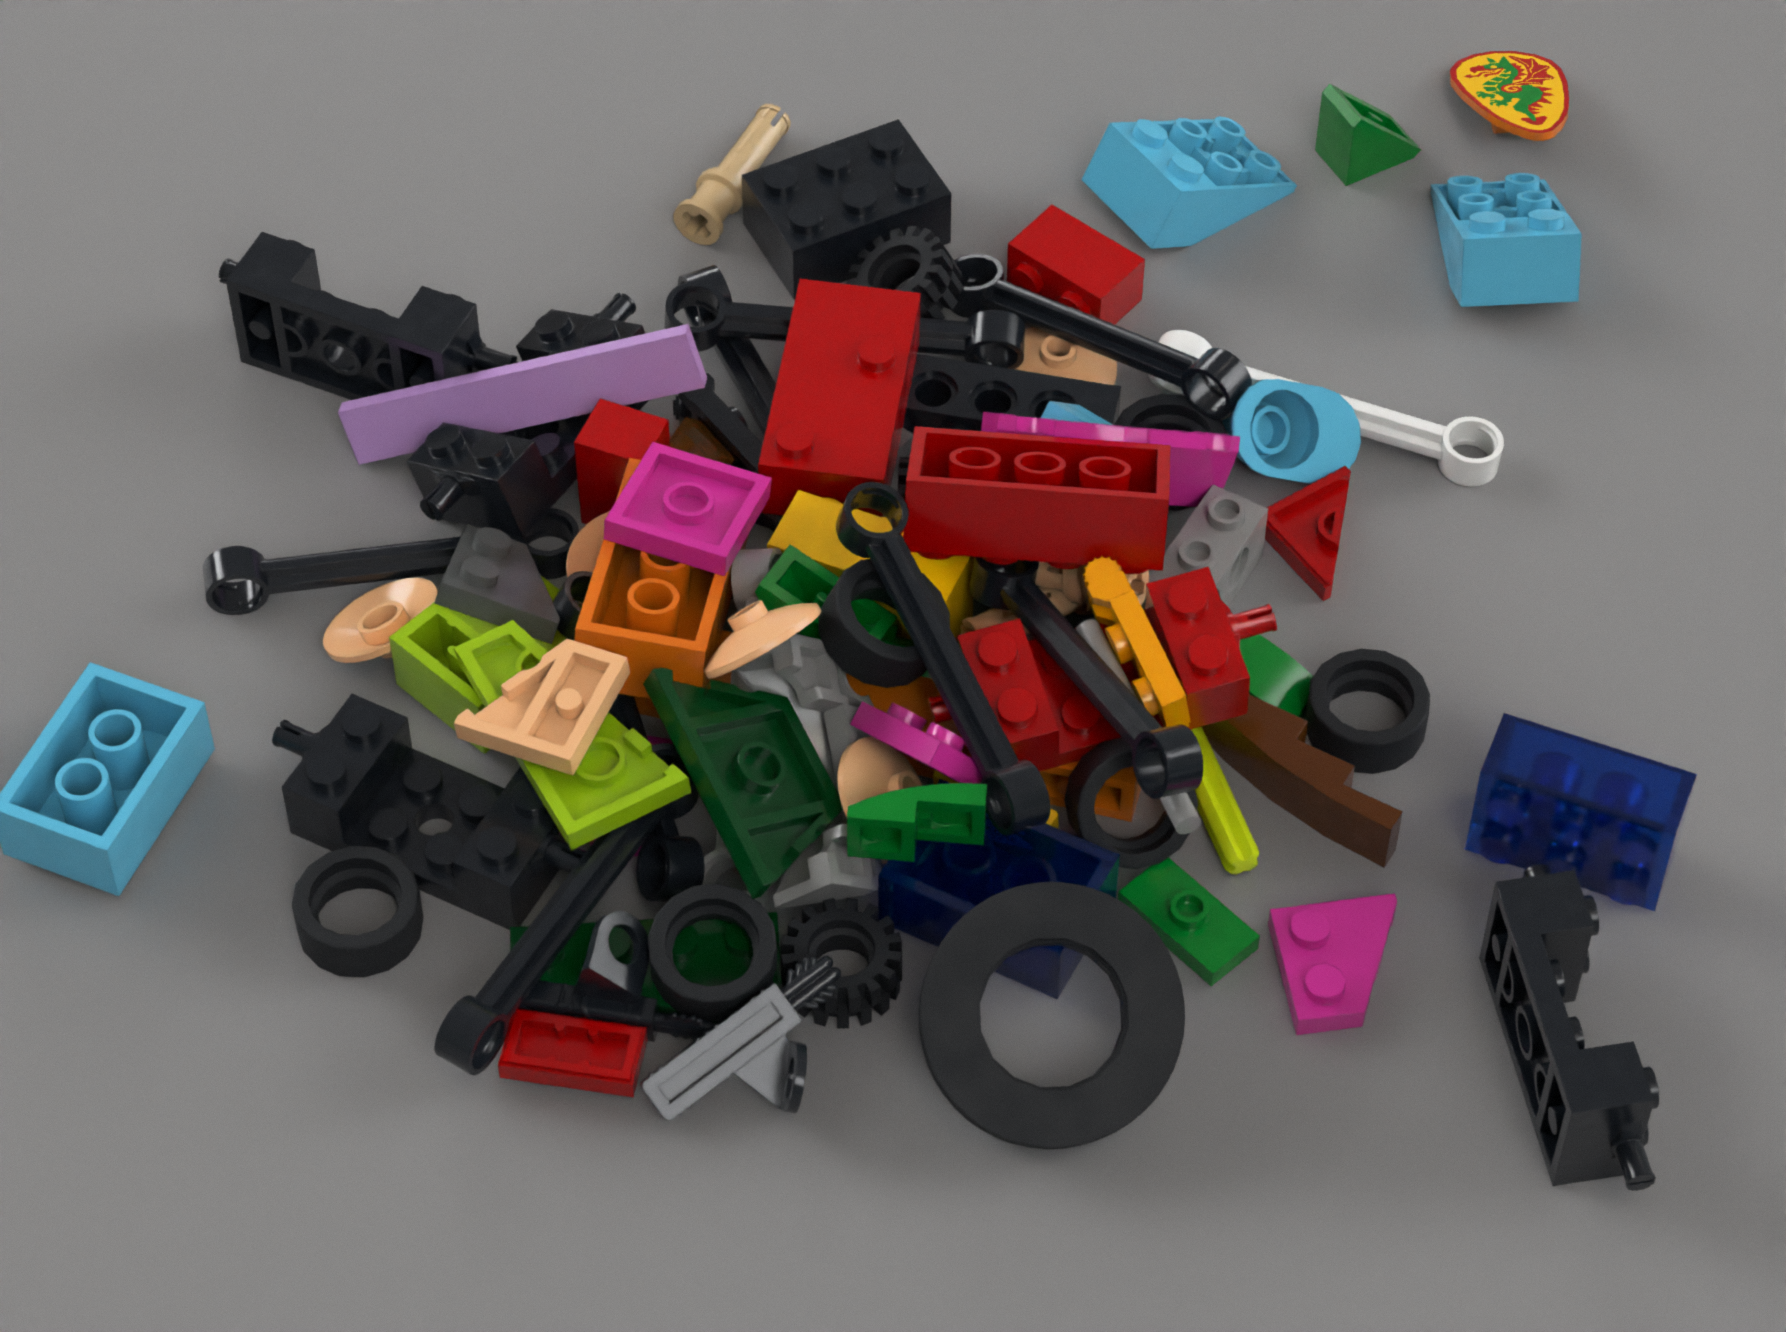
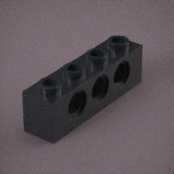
(958, 392)

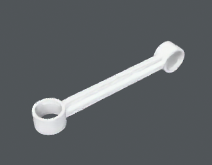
(1390, 426)

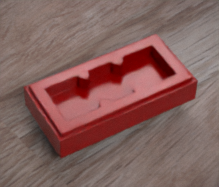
(573, 1052)

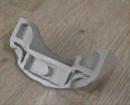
(825, 708)

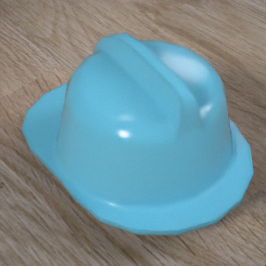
(1294, 430)

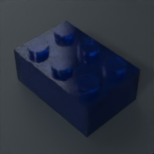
(1579, 810)
(953, 878)

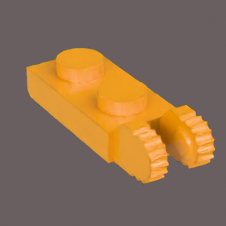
(1135, 640)

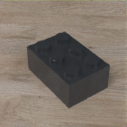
(834, 200)

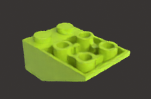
(428, 663)

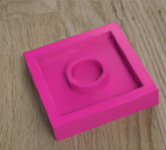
(687, 508)

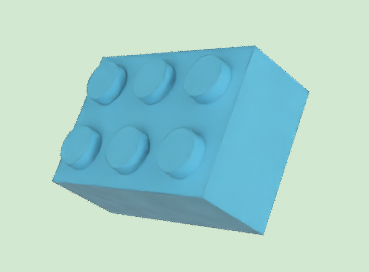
(104, 778)

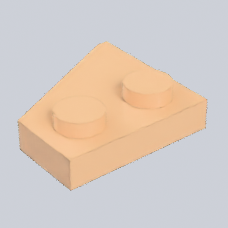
(550, 709)

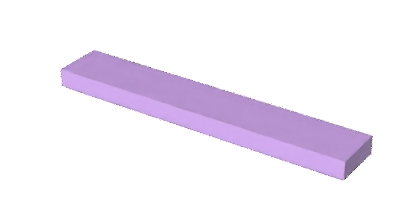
(526, 392)

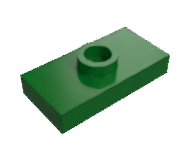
(1190, 920)

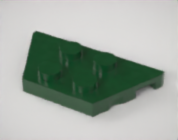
(750, 771)

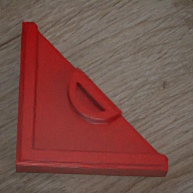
(1308, 529)

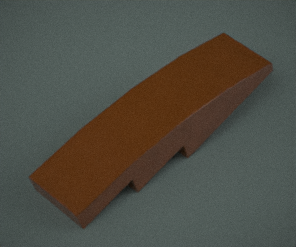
(1308, 783)

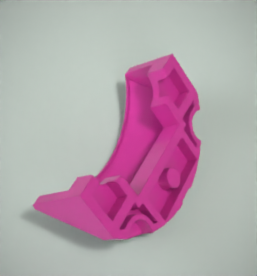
(1195, 457)

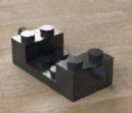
(340, 346)
(517, 474)
(374, 790)
(1582, 1102)

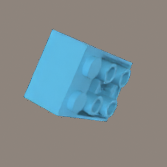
(1183, 178)
(1507, 241)

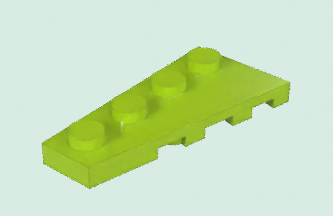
(618, 773)

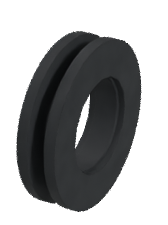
(1149, 1013)

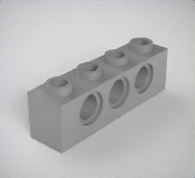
(1219, 534)

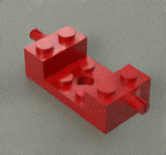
(1057, 724)

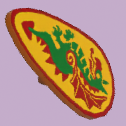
(1514, 92)

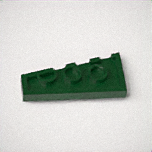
(703, 953)

